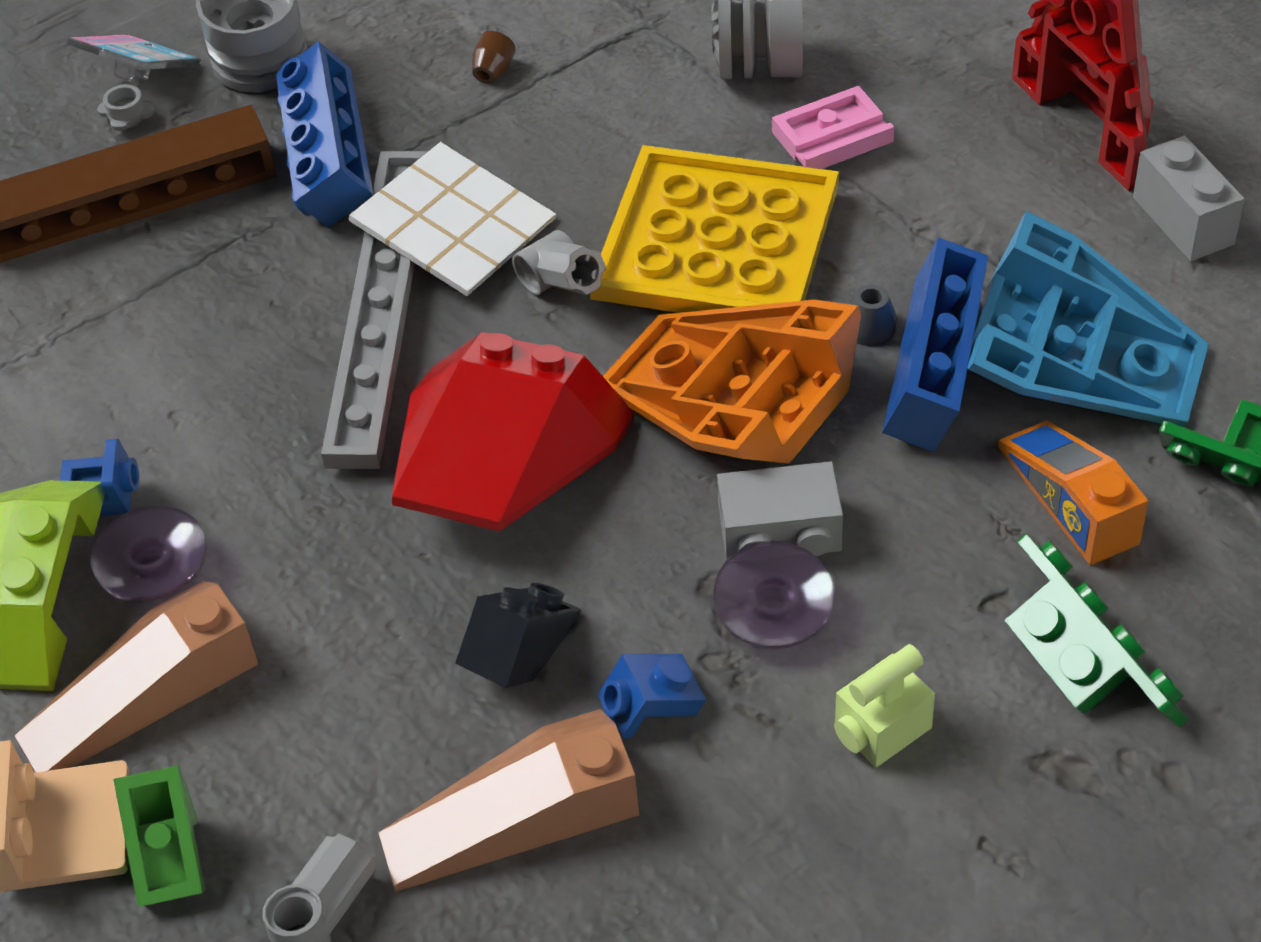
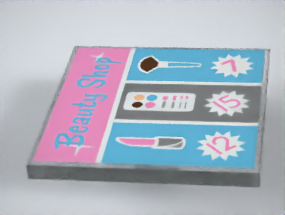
(133, 55)

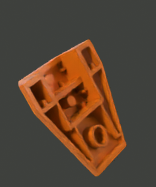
(742, 376)

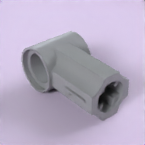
(558, 264)
(319, 892)

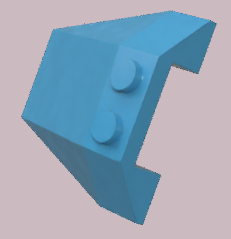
(1082, 332)

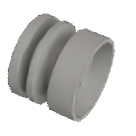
(758, 30)
(251, 40)

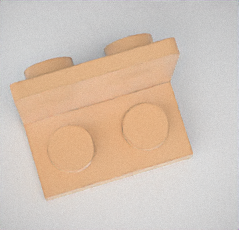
(58, 823)

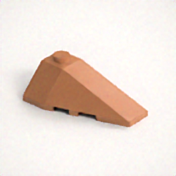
(146, 674)
(529, 796)

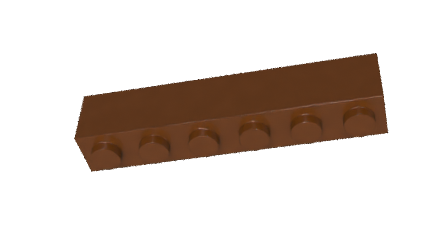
(132, 181)

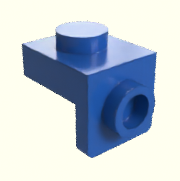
(115, 471)
(649, 688)

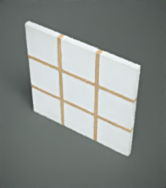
(452, 218)

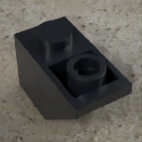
(515, 633)

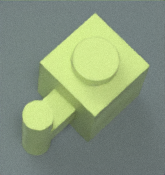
(885, 707)

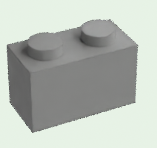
(1188, 198)
(781, 505)

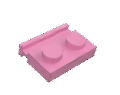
(832, 129)

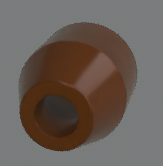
(492, 56)

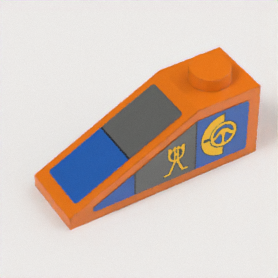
(1079, 489)

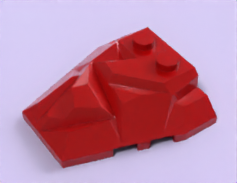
(1098, 57)

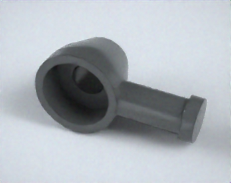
(877, 316)

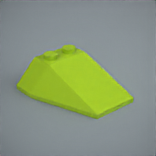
(33, 550)

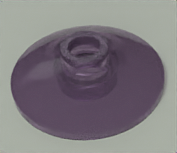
(148, 553)
(779, 573)

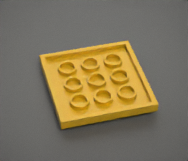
(715, 232)

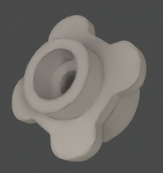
(124, 107)

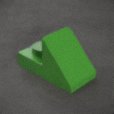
(160, 835)

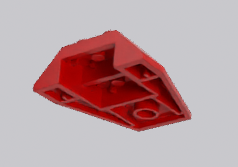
(504, 430)

